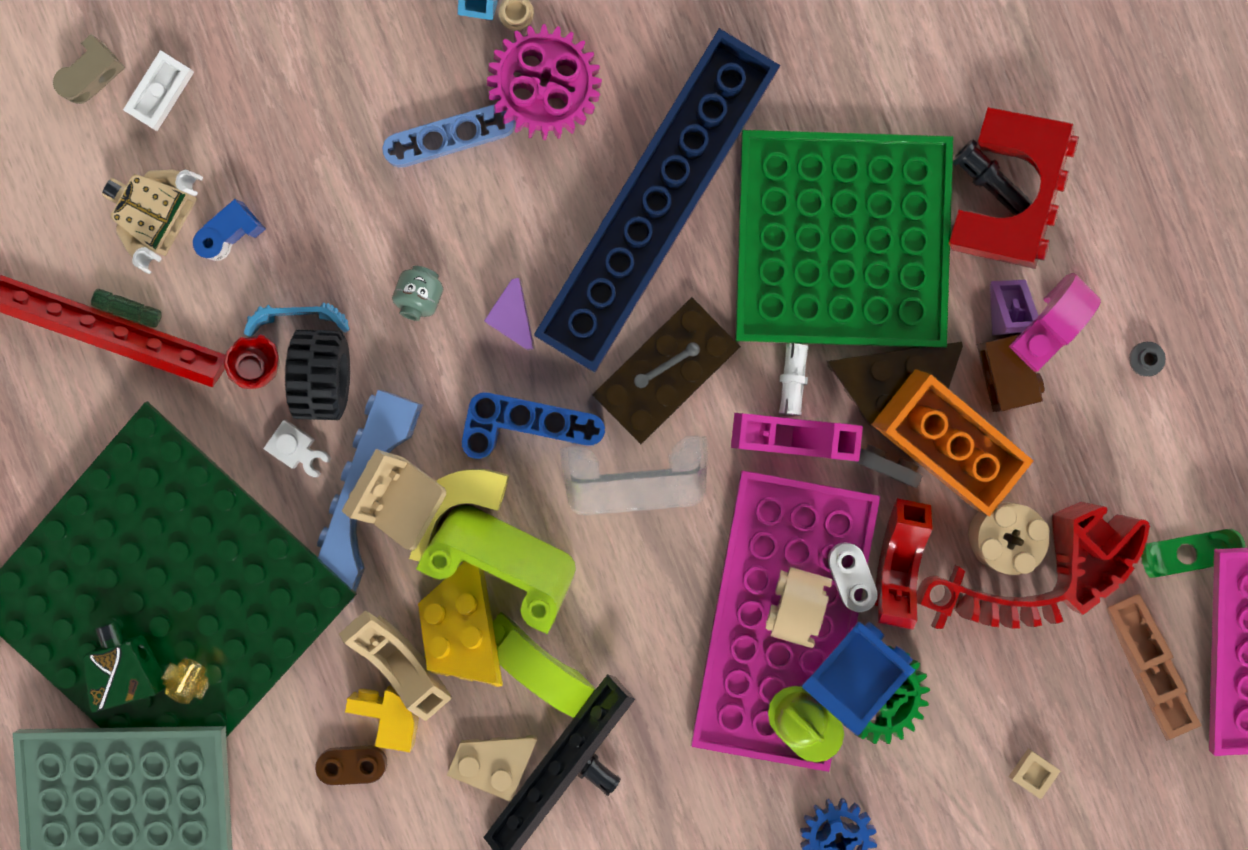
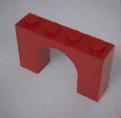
(1021, 237)

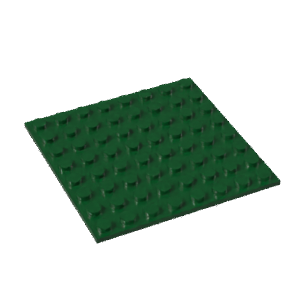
(173, 557)

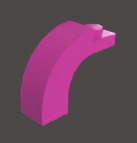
(1067, 313)
(796, 436)

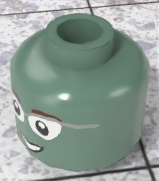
(417, 293)

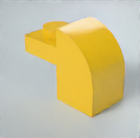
(396, 724)

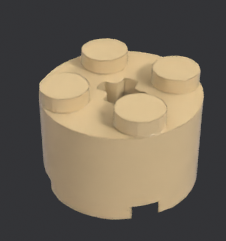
(1028, 542)
(799, 607)

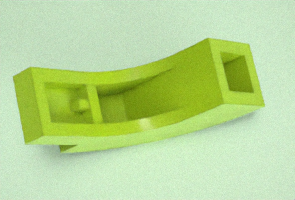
(538, 670)

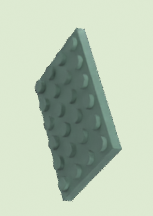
(123, 788)

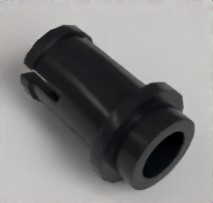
(599, 775)

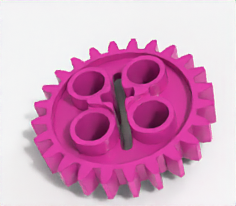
(551, 52)

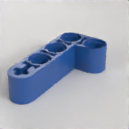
(535, 425)

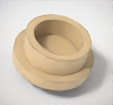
(516, 14)

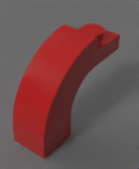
(900, 563)

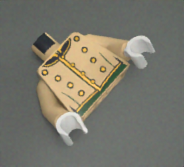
(151, 211)

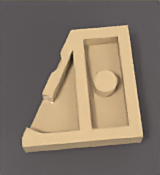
(493, 764)

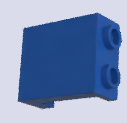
(859, 677)

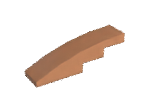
(1153, 667)

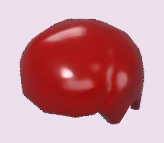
(252, 362)

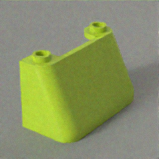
(505, 553)

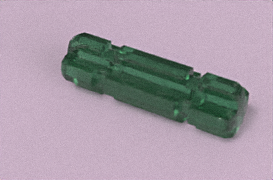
(126, 308)

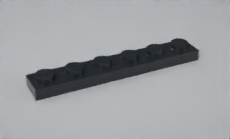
(560, 766)

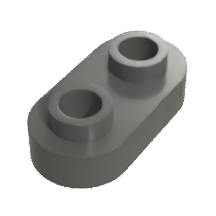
(902, 471)

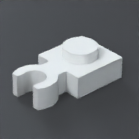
(293, 446)

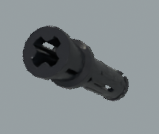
(987, 174)

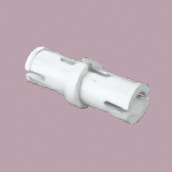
(793, 379)

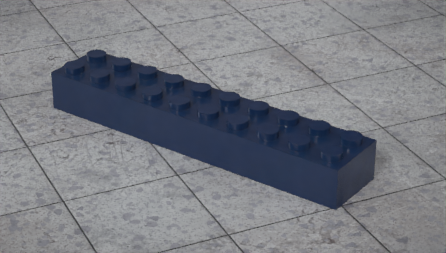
(657, 200)

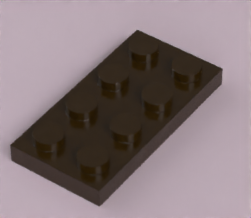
(649, 407)

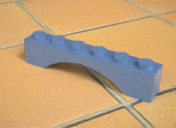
(388, 425)

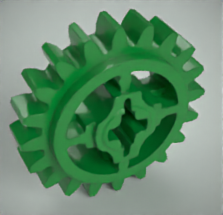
(899, 709)

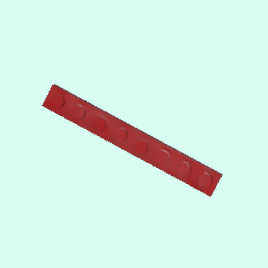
(110, 332)

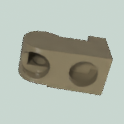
(88, 73)

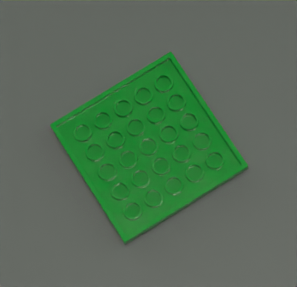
(844, 238)

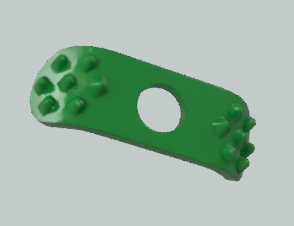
(1161, 556)

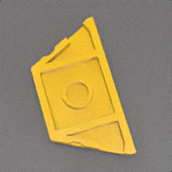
(460, 628)

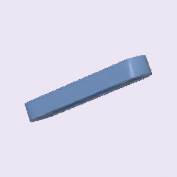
(448, 130)

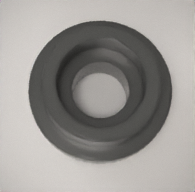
(1137, 362)

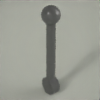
(642, 380)

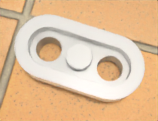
(853, 577)

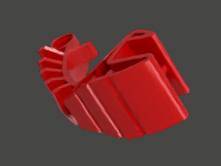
(1090, 565)

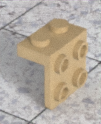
(395, 498)

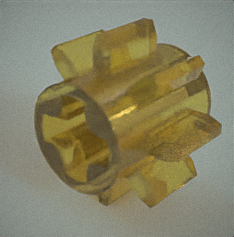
(185, 681)

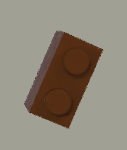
(1008, 377)

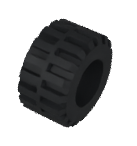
(317, 375)

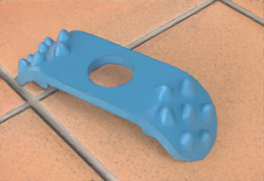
(267, 316)

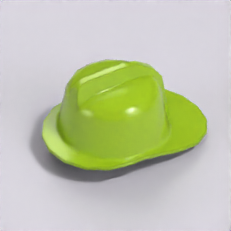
(805, 724)

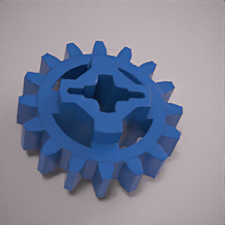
(851, 834)

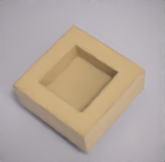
(1034, 773)

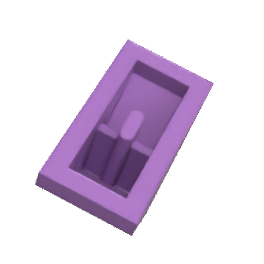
(1011, 307)
(511, 315)

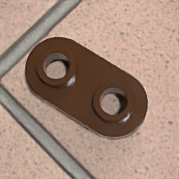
(350, 765)

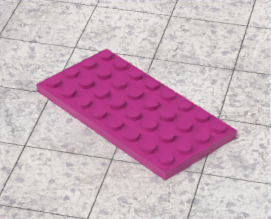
(774, 528)

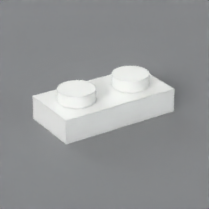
(158, 90)

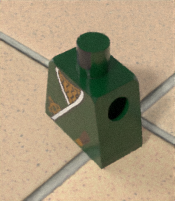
(120, 669)

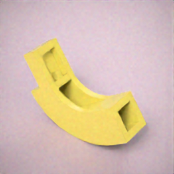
(466, 486)

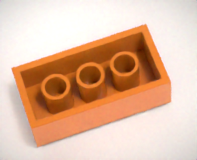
(952, 442)

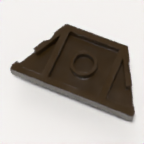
(877, 377)

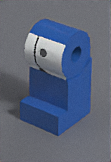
(225, 229)

